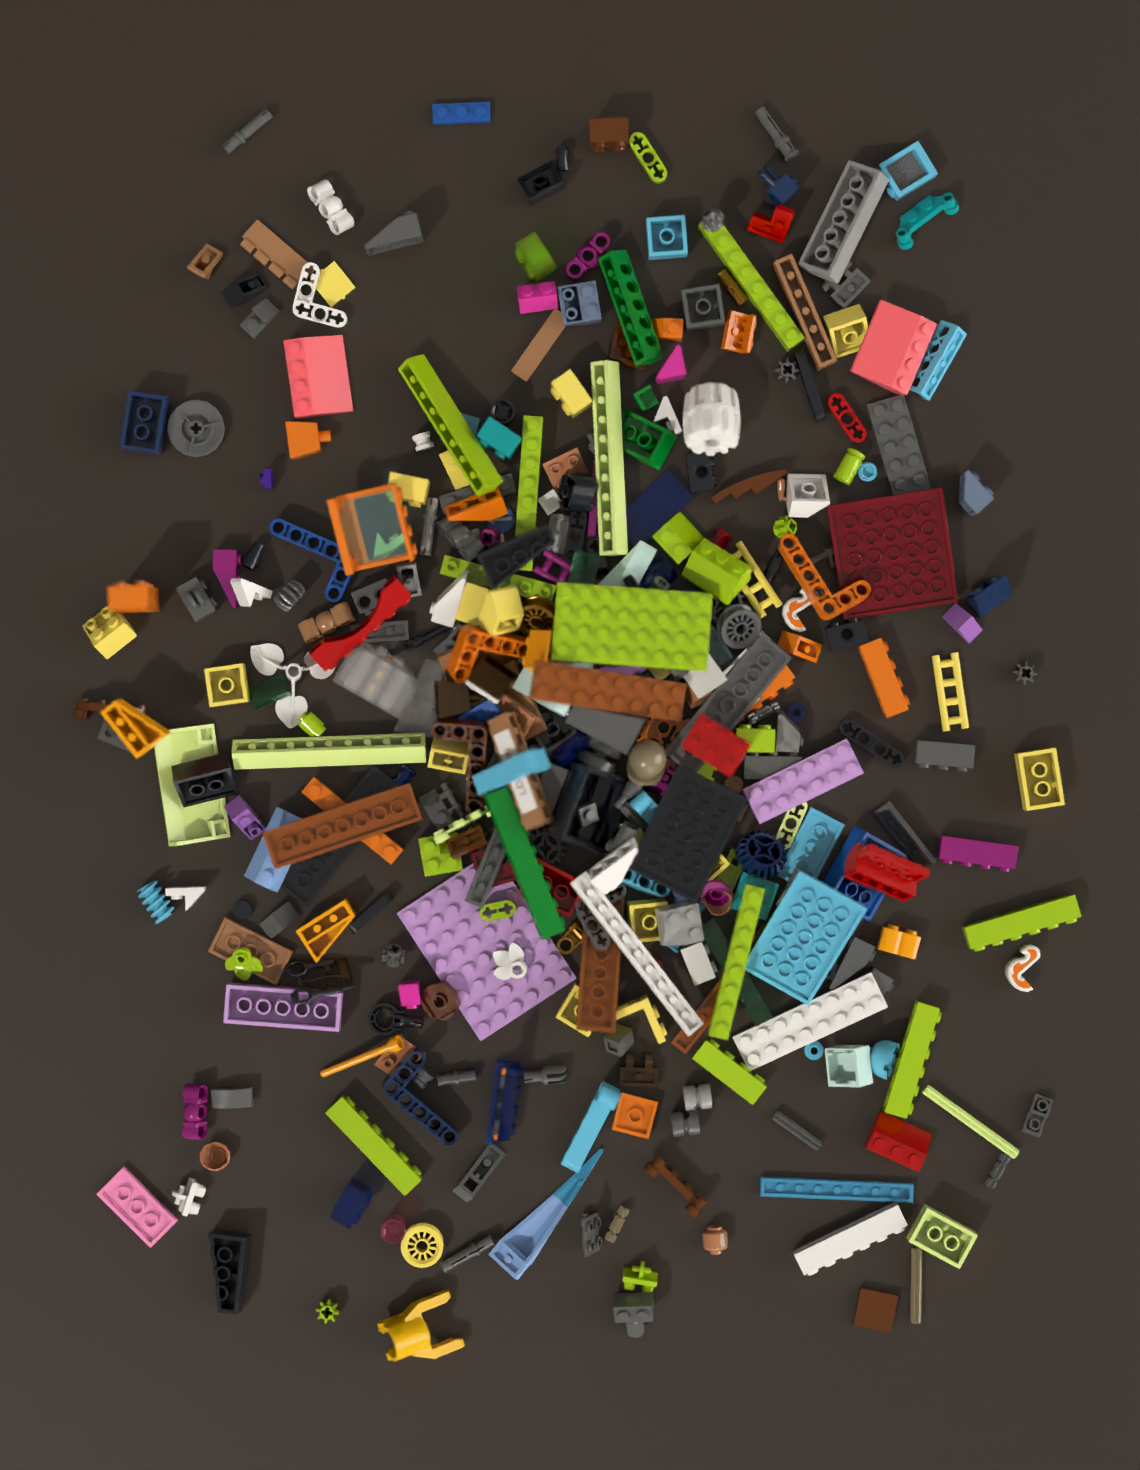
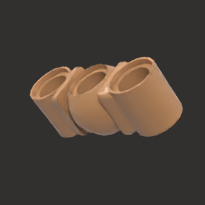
(326, 622)

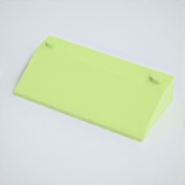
(196, 822)

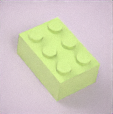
(941, 1236)

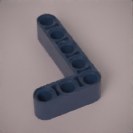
(416, 1102)

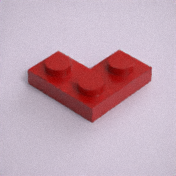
(775, 227)

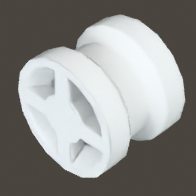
(423, 441)

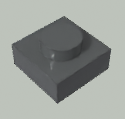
(587, 813)

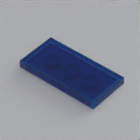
(655, 507)

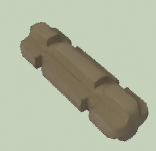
(617, 1224)

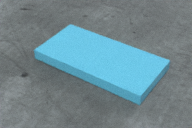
(812, 843)

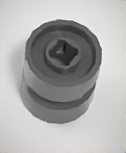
(685, 1123)

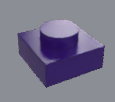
(267, 479)

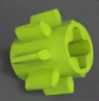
(784, 526)
(332, 1308)

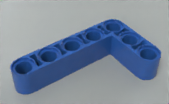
(321, 550)

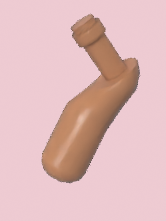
(781, 488)

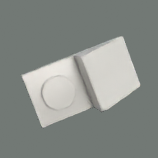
(666, 412)
(247, 591)
(191, 894)

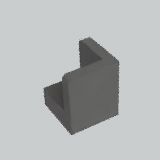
(620, 1041)

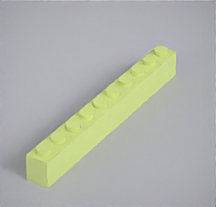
(609, 458)
(329, 751)

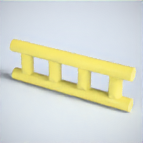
(762, 583)
(943, 701)

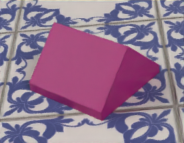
(673, 369)

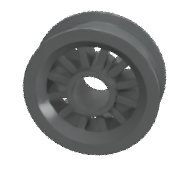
(733, 617)

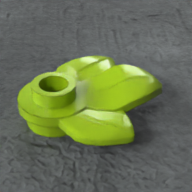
(243, 963)

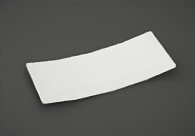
(704, 682)

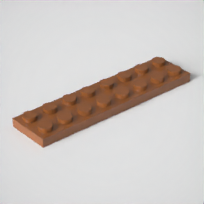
(607, 691)
(342, 826)
(599, 980)

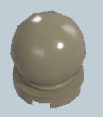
(646, 763)

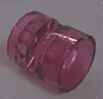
(393, 1229)

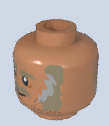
(715, 1239)

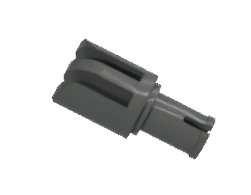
(548, 1075)

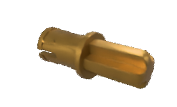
(731, 287)

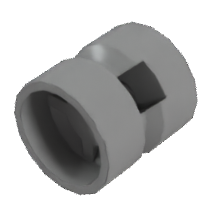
(697, 1097)

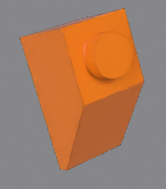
(668, 329)
(799, 646)

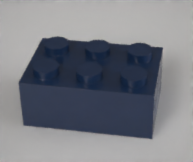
(144, 423)

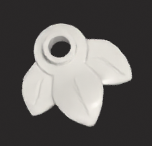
(507, 961)

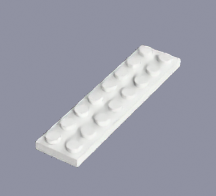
(809, 1023)

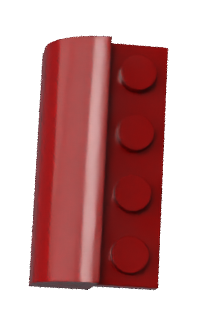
(884, 871)

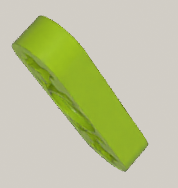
(635, 148)

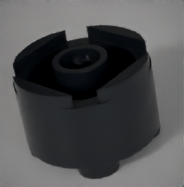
(577, 491)

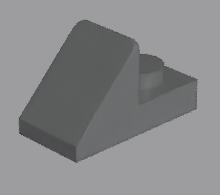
(260, 317)
(409, 577)

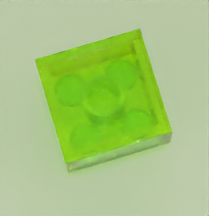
(535, 257)

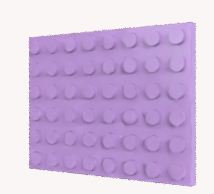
(463, 945)

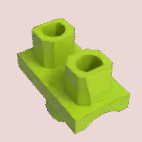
(641, 1276)

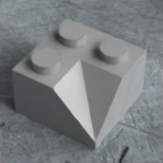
(679, 923)

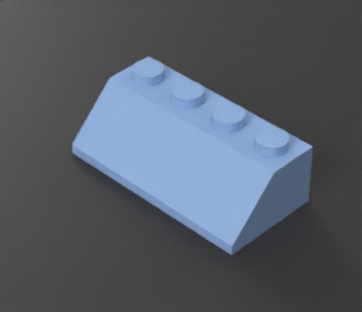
(261, 866)

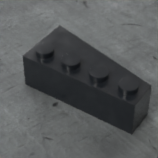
(513, 554)
(230, 1266)

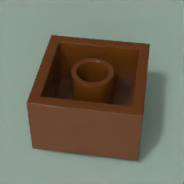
(608, 134)

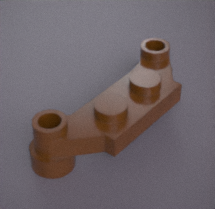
(84, 707)
(658, 1166)

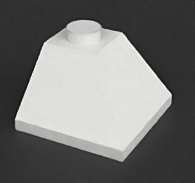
(806, 494)

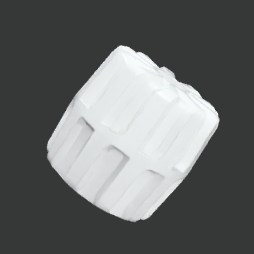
(711, 418)

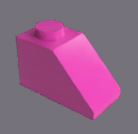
(410, 993)

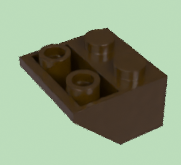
(491, 679)

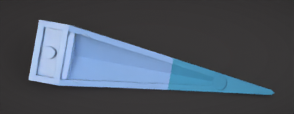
(526, 1240)

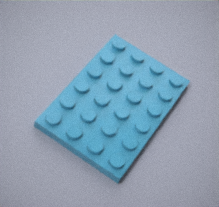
(804, 937)

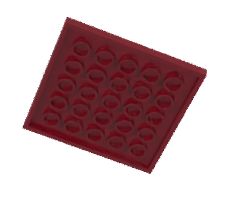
(897, 548)

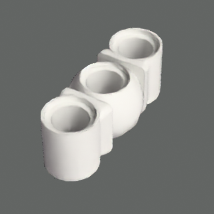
(330, 207)

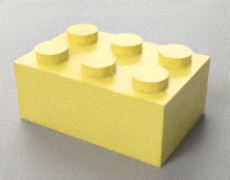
(1039, 779)

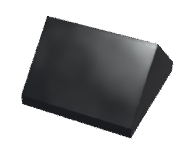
(541, 183)

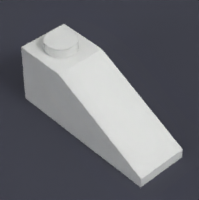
(448, 602)
(610, 871)

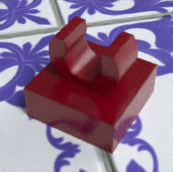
(721, 538)

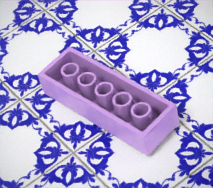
(803, 781)
(274, 1008)

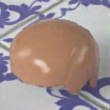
(215, 1156)

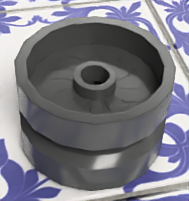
(598, 756)

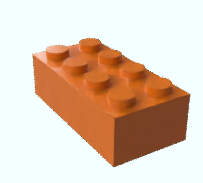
(133, 598)

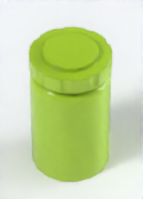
(849, 466)

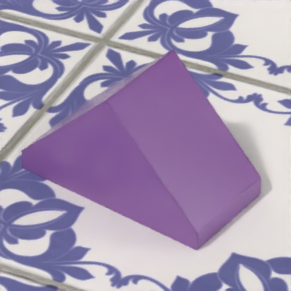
(962, 623)

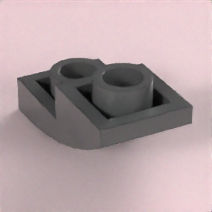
(232, 1097)
(1036, 1115)

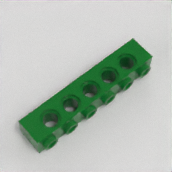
(630, 307)

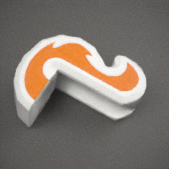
(794, 606)
(1019, 965)

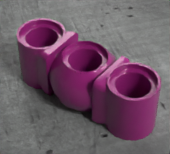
(591, 247)
(195, 1111)

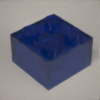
(351, 1202)

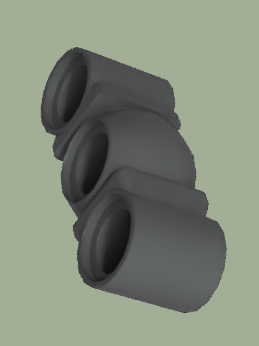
(460, 538)

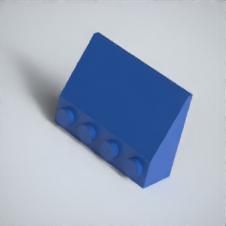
(858, 892)

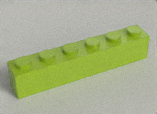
(1022, 921)
(911, 1059)
(374, 1145)

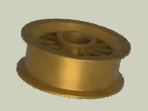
(538, 615)

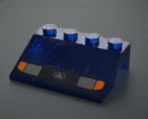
(503, 1101)

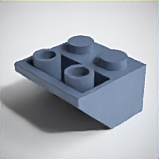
(579, 304)
(973, 494)

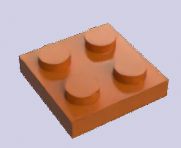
(634, 1115)

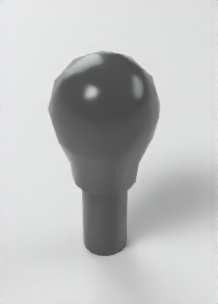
(629, 791)

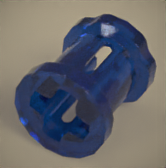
(404, 775)

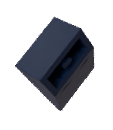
(988, 597)

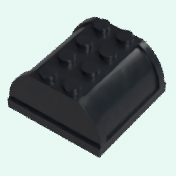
(582, 786)

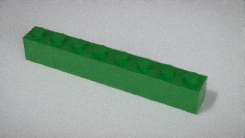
(524, 863)

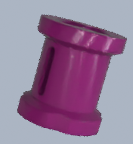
(494, 531)

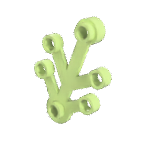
(443, 835)

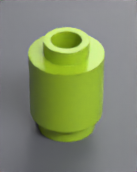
(311, 724)

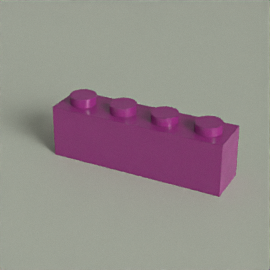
(977, 852)

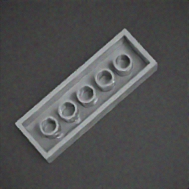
(843, 221)

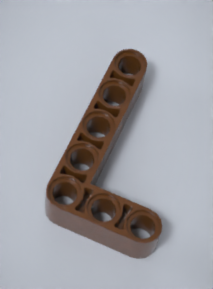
(474, 757)

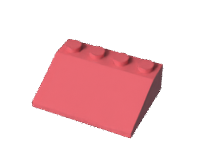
(893, 347)
(318, 376)

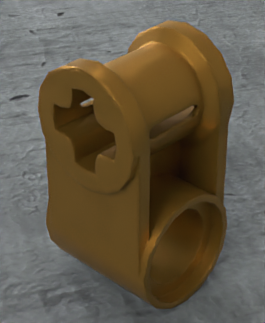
(573, 936)

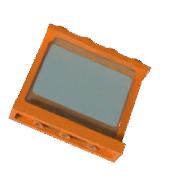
(371, 528)

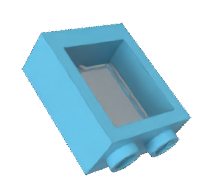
(907, 171)

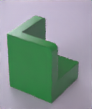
(645, 398)

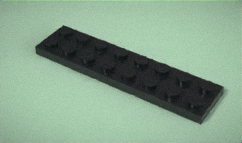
(310, 875)

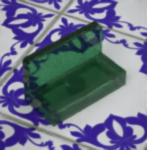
(584, 568)
(269, 691)

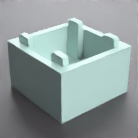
(848, 1066)

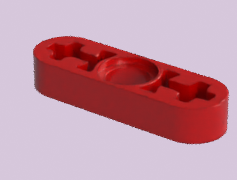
(858, 427)

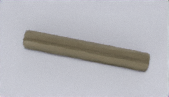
(916, 1285)

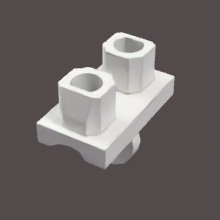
(185, 1197)

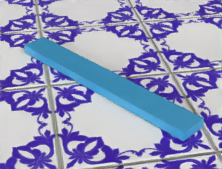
(836, 1189)

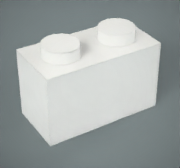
(698, 962)

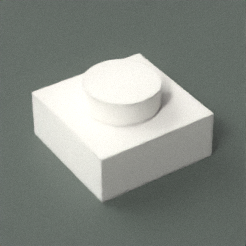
(549, 502)

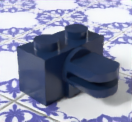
(780, 188)

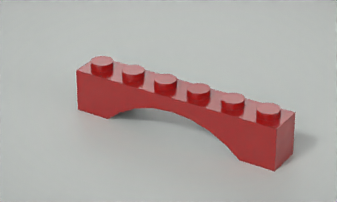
(330, 650)

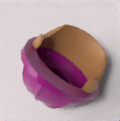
(717, 897)

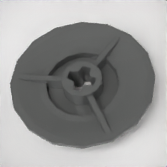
(185, 418)

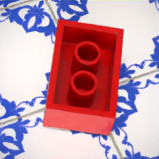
(716, 745)

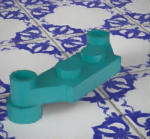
(921, 214)

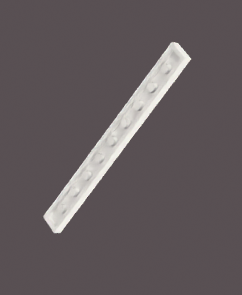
(637, 954)

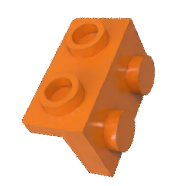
(739, 332)

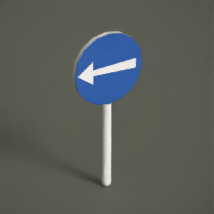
(503, 523)

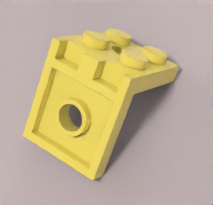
(651, 1012)

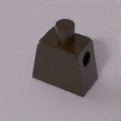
(453, 698)

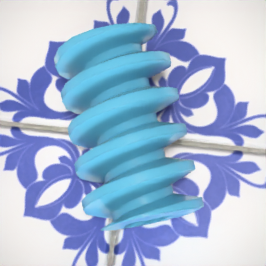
(156, 901)

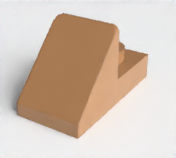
(205, 261)

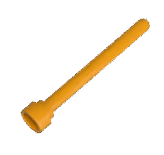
(394, 1044)

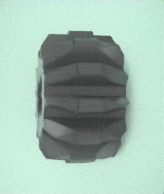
(289, 595)

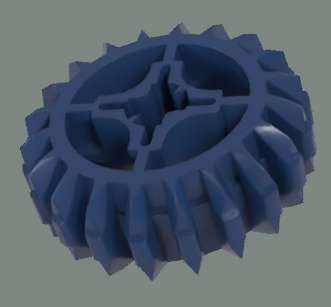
(761, 861)

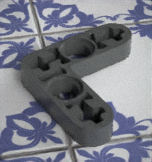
(604, 935)

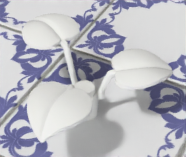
(267, 659)

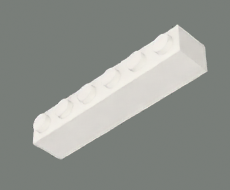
(850, 1238)

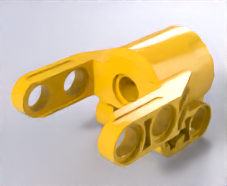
(412, 1334)

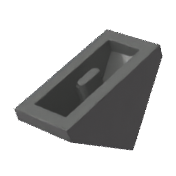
(279, 919)

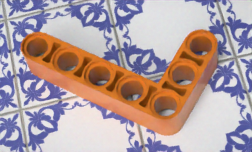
(817, 583)
(477, 642)

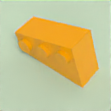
(134, 727)
(325, 928)

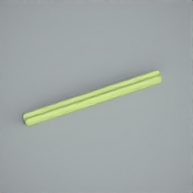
(971, 1121)

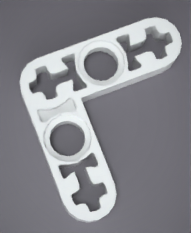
(308, 300)

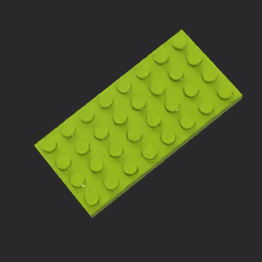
(632, 627)

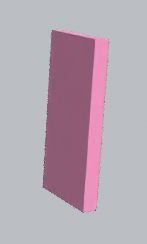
(137, 1206)

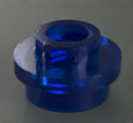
(792, 707)

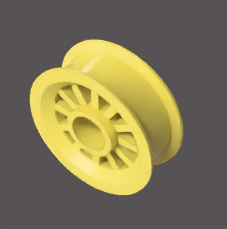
(427, 1261)

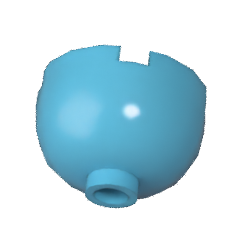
(884, 1058)

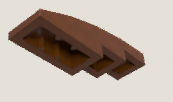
(755, 484)

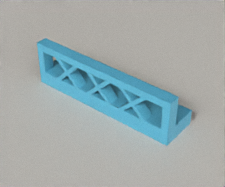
(938, 360)

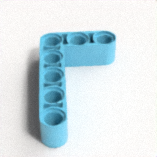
(603, 1101)

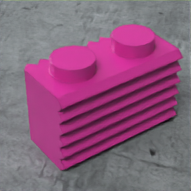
(537, 297)

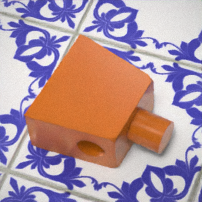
(305, 438)

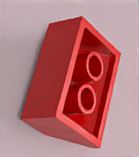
(560, 888)
(898, 1141)

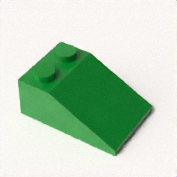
(645, 439)

